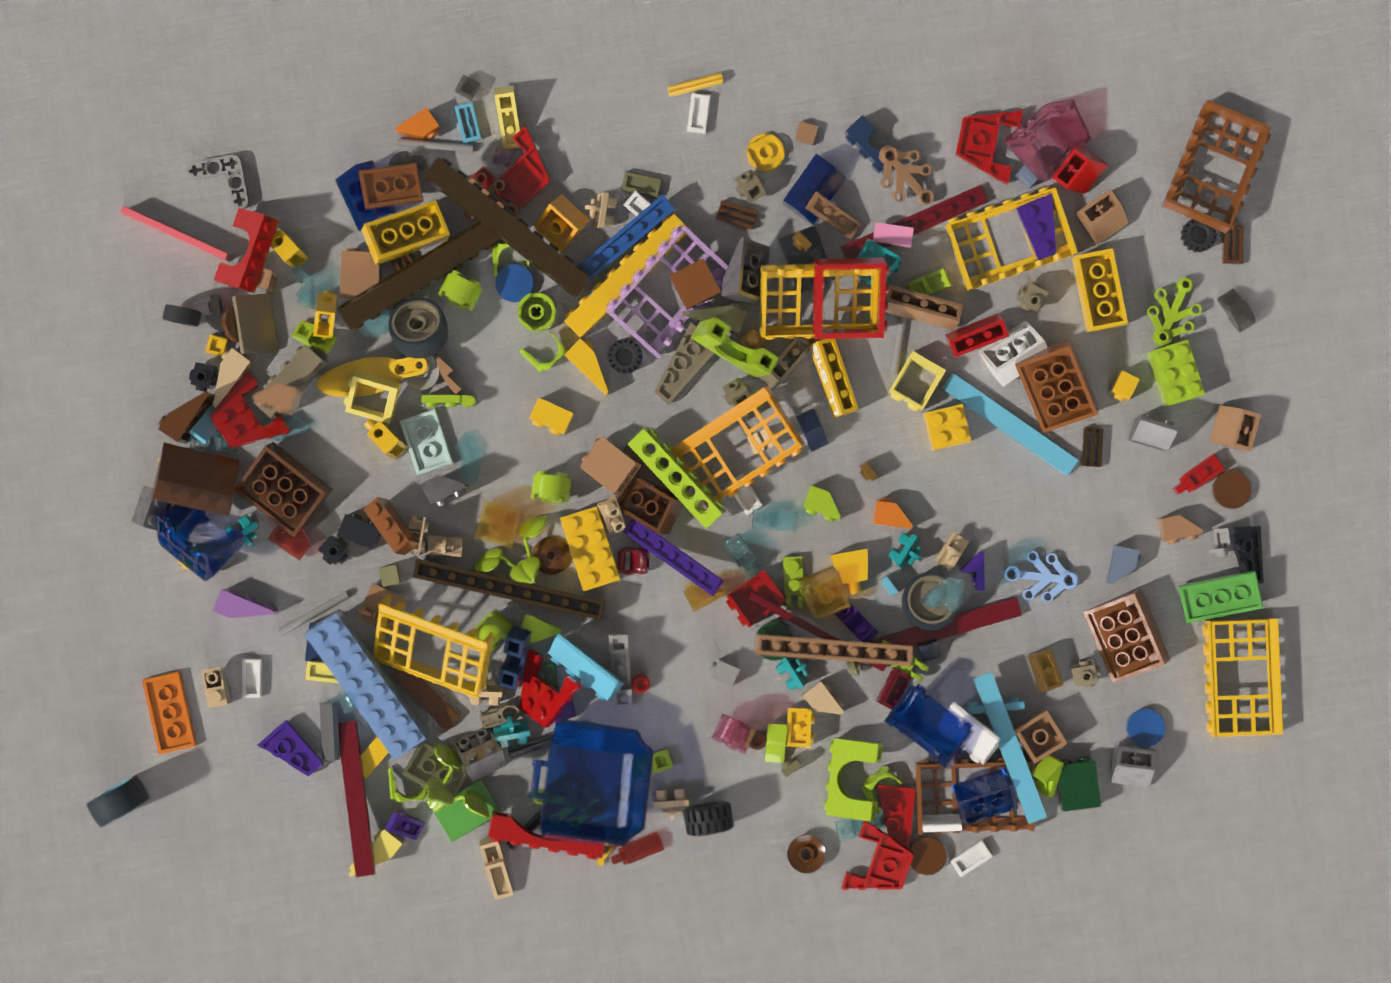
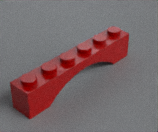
(507, 828)

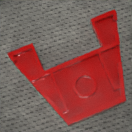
(979, 138)
(525, 177)
(238, 422)
(541, 699)
(888, 864)

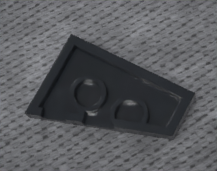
(1248, 549)

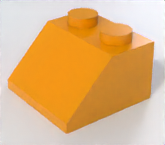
(561, 222)

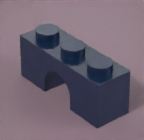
(859, 135)
(516, 648)

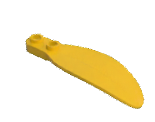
(336, 380)

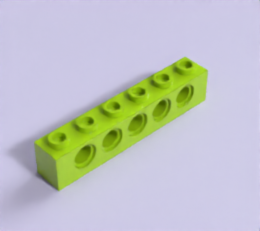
(640, 446)

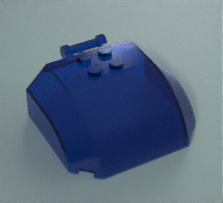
(593, 783)

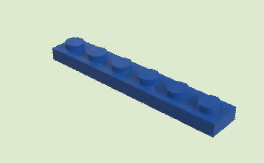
(627, 236)

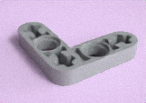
(230, 174)

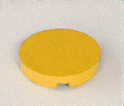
(765, 152)

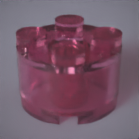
(733, 733)

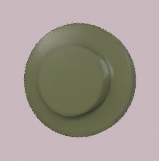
(854, 667)

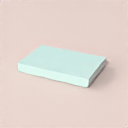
(426, 442)

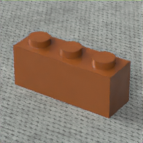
(391, 526)

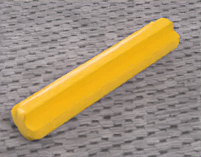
(695, 84)

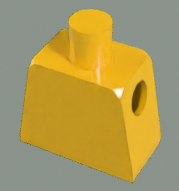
(288, 249)
(325, 306)
(385, 438)
(852, 568)

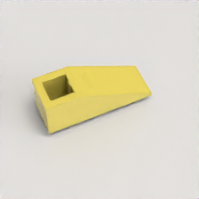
(384, 847)

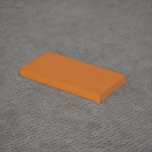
(169, 712)

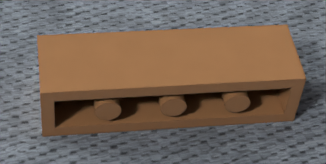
(923, 308)

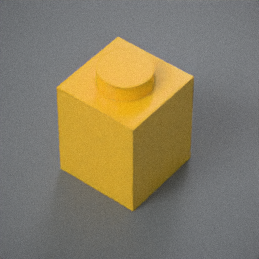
(1124, 386)

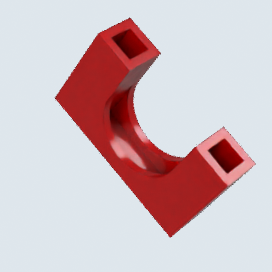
(248, 271)

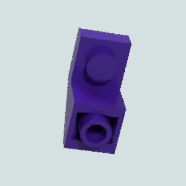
(856, 623)

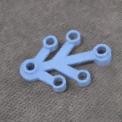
(1044, 577)

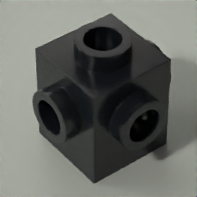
(201, 370)
(328, 547)

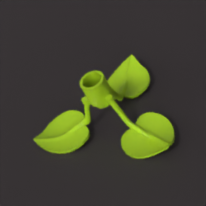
(526, 569)
(438, 793)

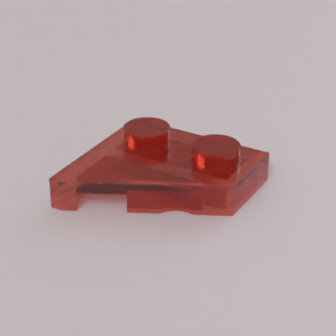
(295, 546)

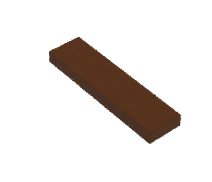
(427, 698)

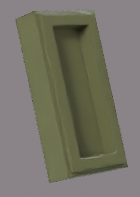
(641, 183)

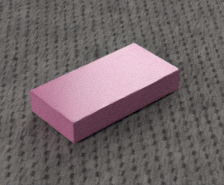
(893, 235)

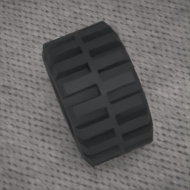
(708, 818)

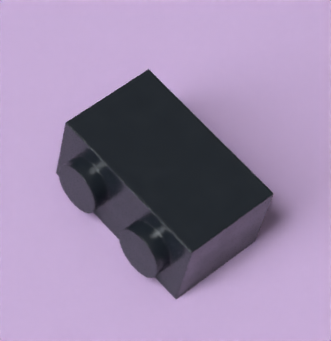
(359, 531)

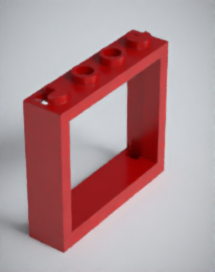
(849, 264)

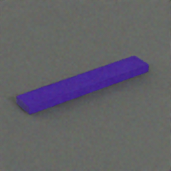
(674, 557)

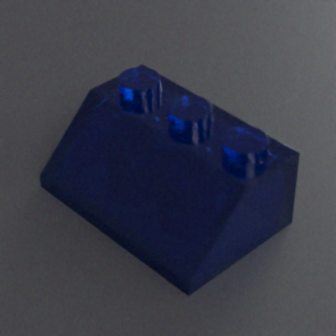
(817, 177)
(351, 190)
(985, 796)

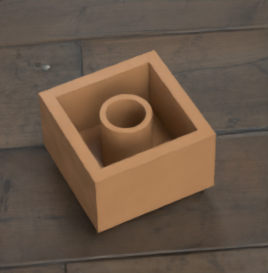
(1039, 736)

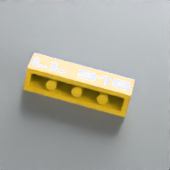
(833, 377)

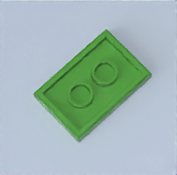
(458, 819)

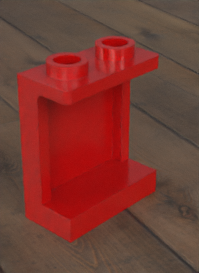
(748, 610)

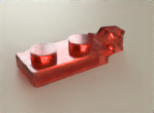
(638, 849)

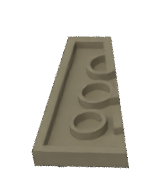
(683, 366)

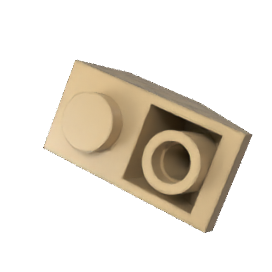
(761, 437)
(216, 687)
(821, 700)

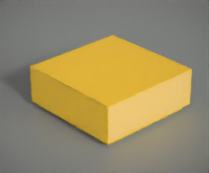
(217, 345)

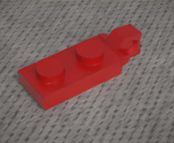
(1199, 474)

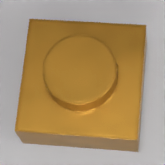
(801, 242)
(752, 340)
(867, 472)

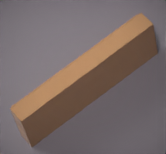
(833, 215)

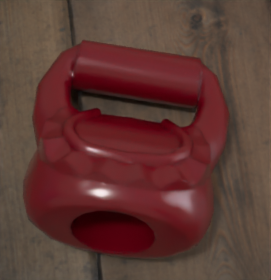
(638, 561)

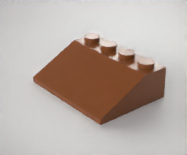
(1057, 386)
(1127, 636)

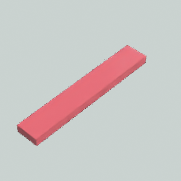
(175, 233)

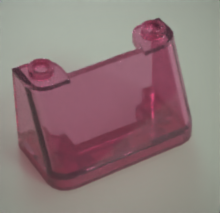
(1048, 137)

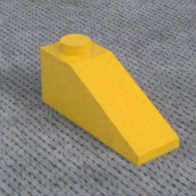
(585, 360)

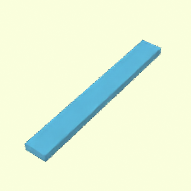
(1009, 424)
(1010, 747)

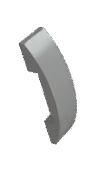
(621, 668)

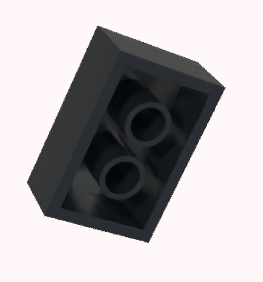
(795, 256)

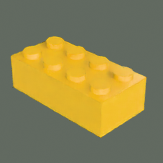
(405, 232)
(1099, 290)
(590, 548)

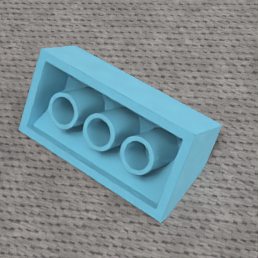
(585, 667)

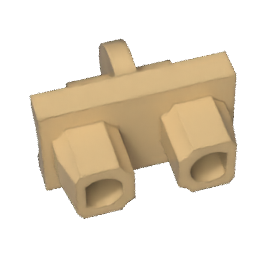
(598, 210)
(611, 515)
(445, 546)
(951, 551)
(492, 691)
(662, 801)

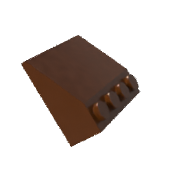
(195, 479)
(283, 488)

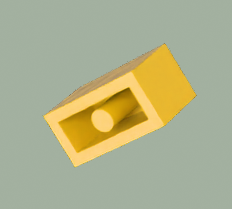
(551, 416)

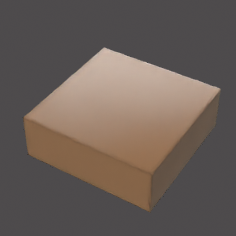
(806, 133)

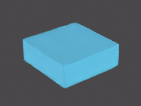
(889, 585)

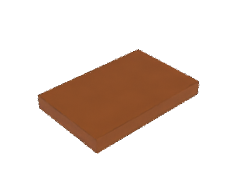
(390, 186)

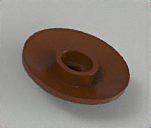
(561, 552)
(809, 863)

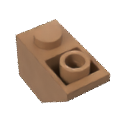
(1177, 527)

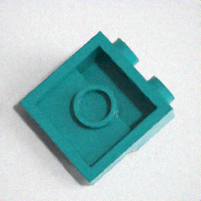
(874, 250)

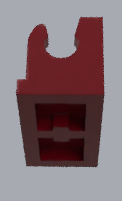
(893, 688)

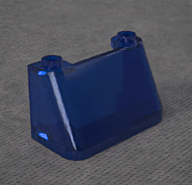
(197, 540)
(930, 725)

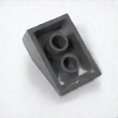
(743, 274)

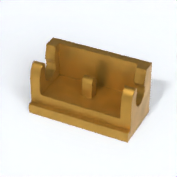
(1045, 670)

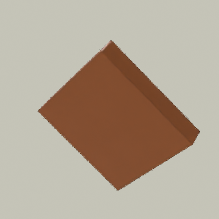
(695, 284)

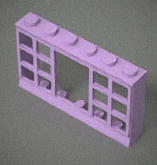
(676, 323)

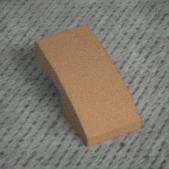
(446, 372)

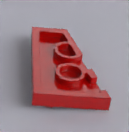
(898, 811)

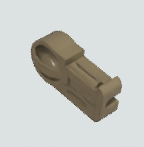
(496, 716)

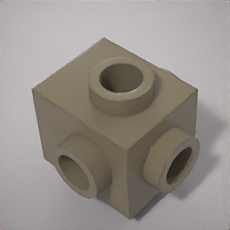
(750, 186)
(1032, 296)
(736, 392)
(1085, 672)

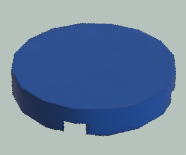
(514, 283)
(1145, 727)

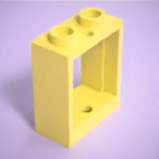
(927, 365)
(378, 382)

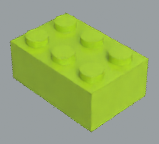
(1175, 373)

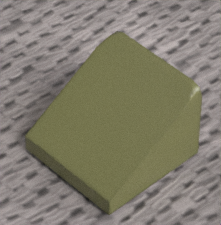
(390, 575)

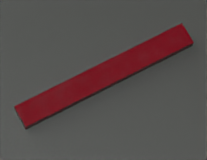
(928, 217)
(800, 622)
(961, 623)
(356, 799)

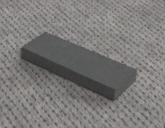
(329, 731)

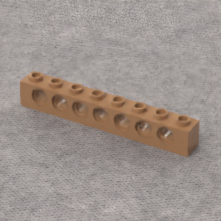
(833, 650)

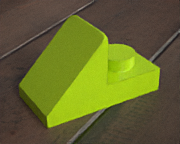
(1047, 775)

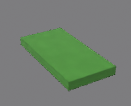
(1220, 596)

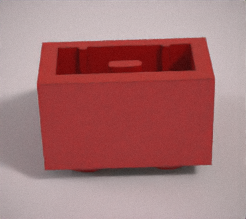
(1079, 169)

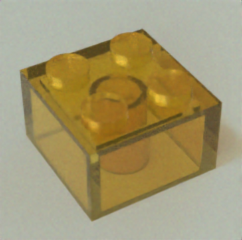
(498, 524)
(823, 593)

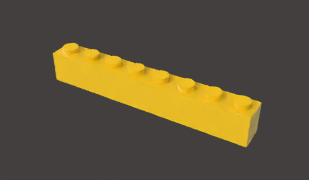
(593, 307)

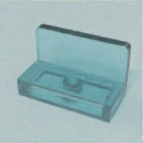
(345, 701)

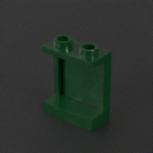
(1079, 785)

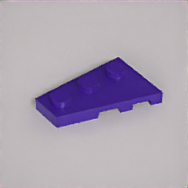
(1038, 224)
(292, 748)

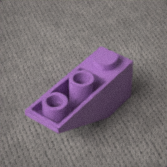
(235, 605)

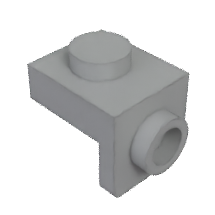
(1222, 542)

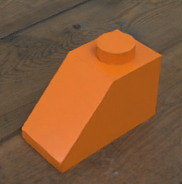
(419, 126)
(890, 514)

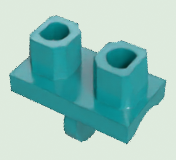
(248, 525)
(910, 551)
(796, 670)
(511, 730)

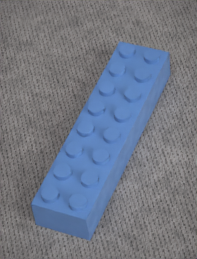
(366, 684)

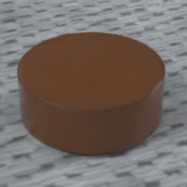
(758, 741)

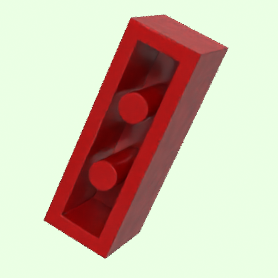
(977, 335)

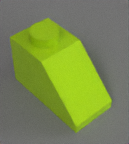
(539, 628)

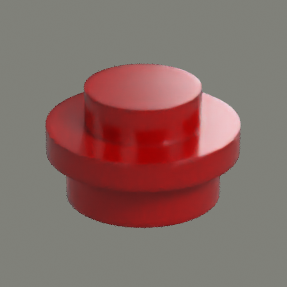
(640, 683)

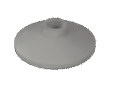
(426, 380)

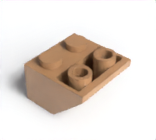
(1103, 217)
(281, 396)
(1235, 428)

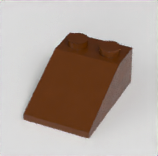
(182, 419)
(650, 505)

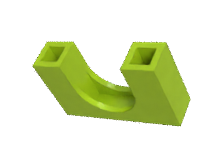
(713, 336)
(839, 801)

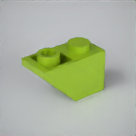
(821, 502)

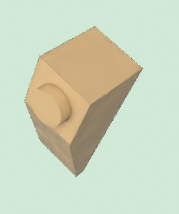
(230, 372)

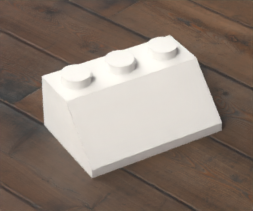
(1005, 353)
(982, 742)

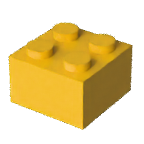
(947, 427)

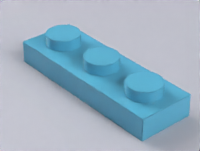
(1012, 704)

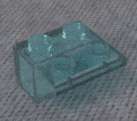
(946, 594)

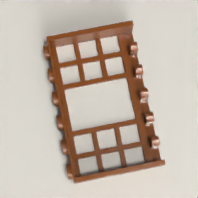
(1189, 154)
(990, 824)

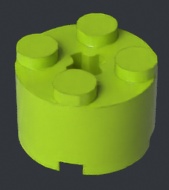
(460, 291)
(538, 323)
(551, 487)
(493, 623)

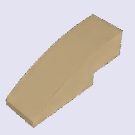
(496, 868)

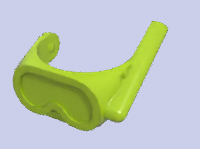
(496, 251)
(541, 366)
(871, 780)
(395, 794)

